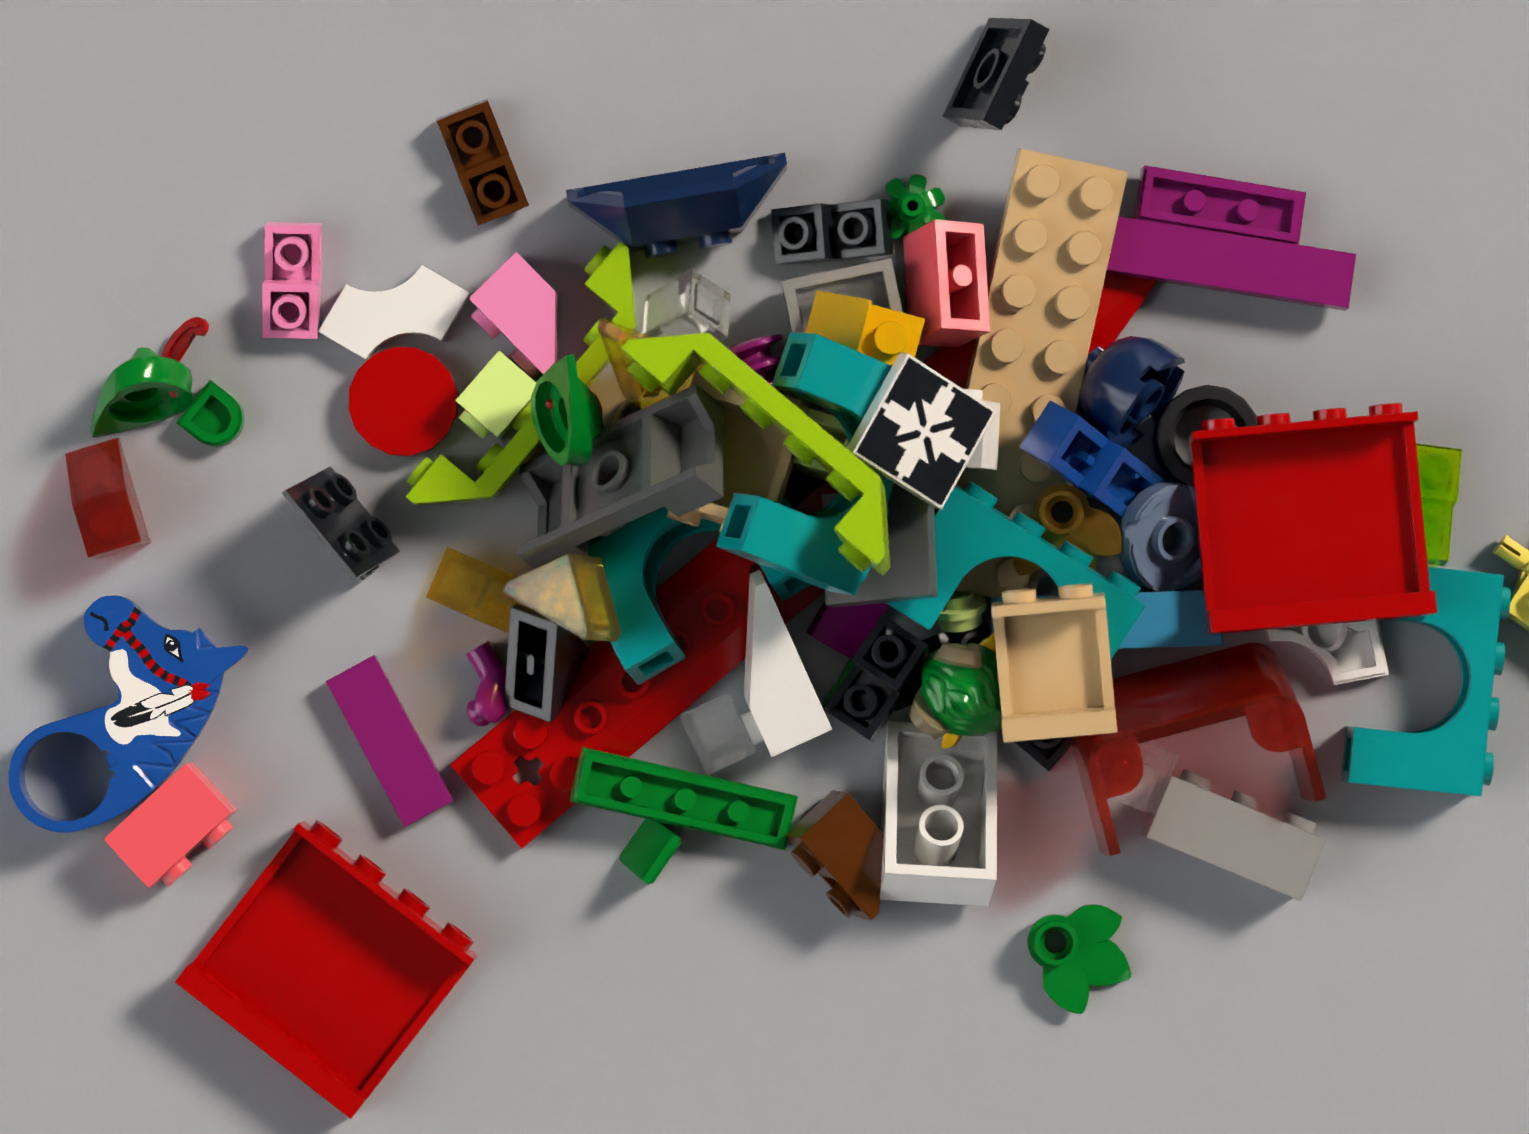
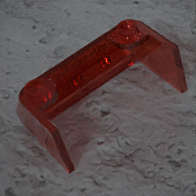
(1186, 697)

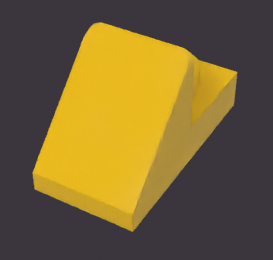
(865, 326)

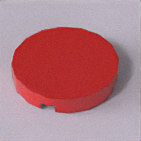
(403, 401)

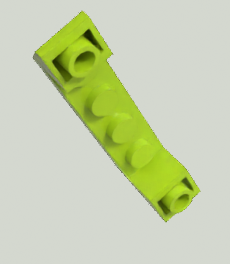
(673, 359)
(445, 483)

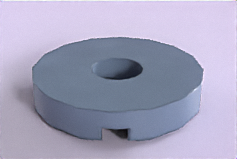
(1143, 533)

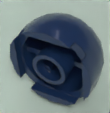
(1128, 385)

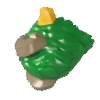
(958, 692)

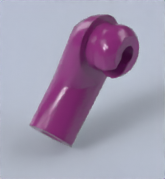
(489, 698)

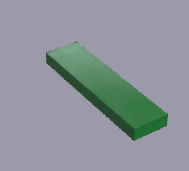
(683, 798)

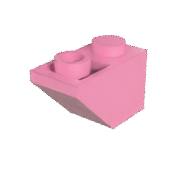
(523, 310)

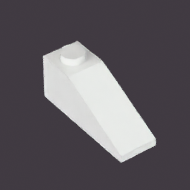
(775, 681)

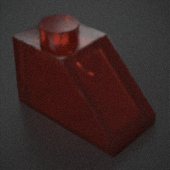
(105, 500)

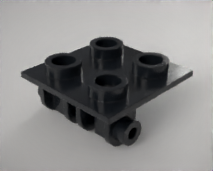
(342, 523)

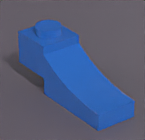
(1087, 459)

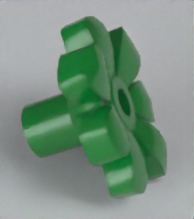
(914, 193)

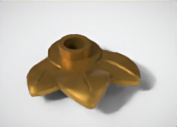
(1088, 528)

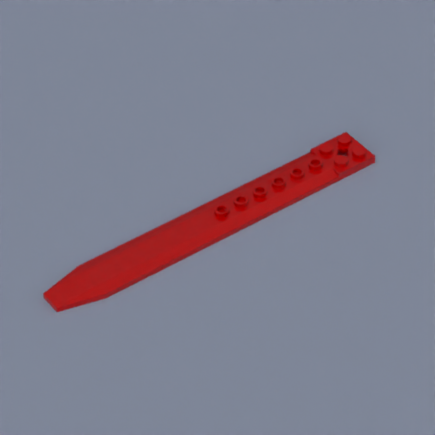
(709, 619)

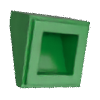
(650, 850)

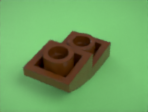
(482, 162)

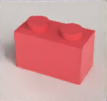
(947, 282)
(171, 826)

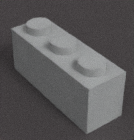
(1236, 835)

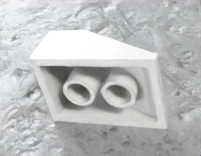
(938, 818)

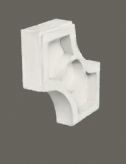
(369, 319)
(1346, 649)

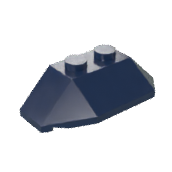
(681, 205)

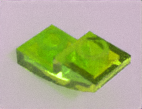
(1439, 487)

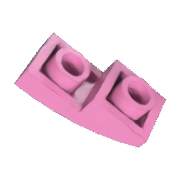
(292, 280)

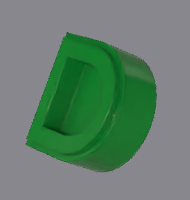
(213, 417)

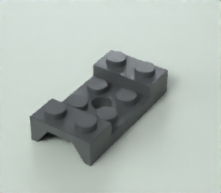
(664, 459)

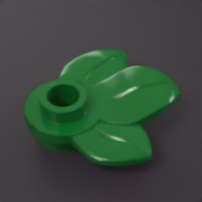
(1085, 958)

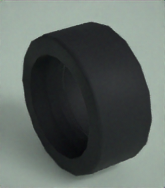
(1173, 411)

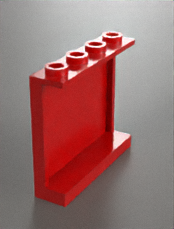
(1310, 520)
(328, 967)

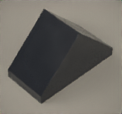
(540, 663)

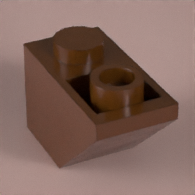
(844, 850)

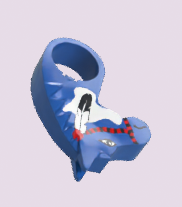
(163, 703)

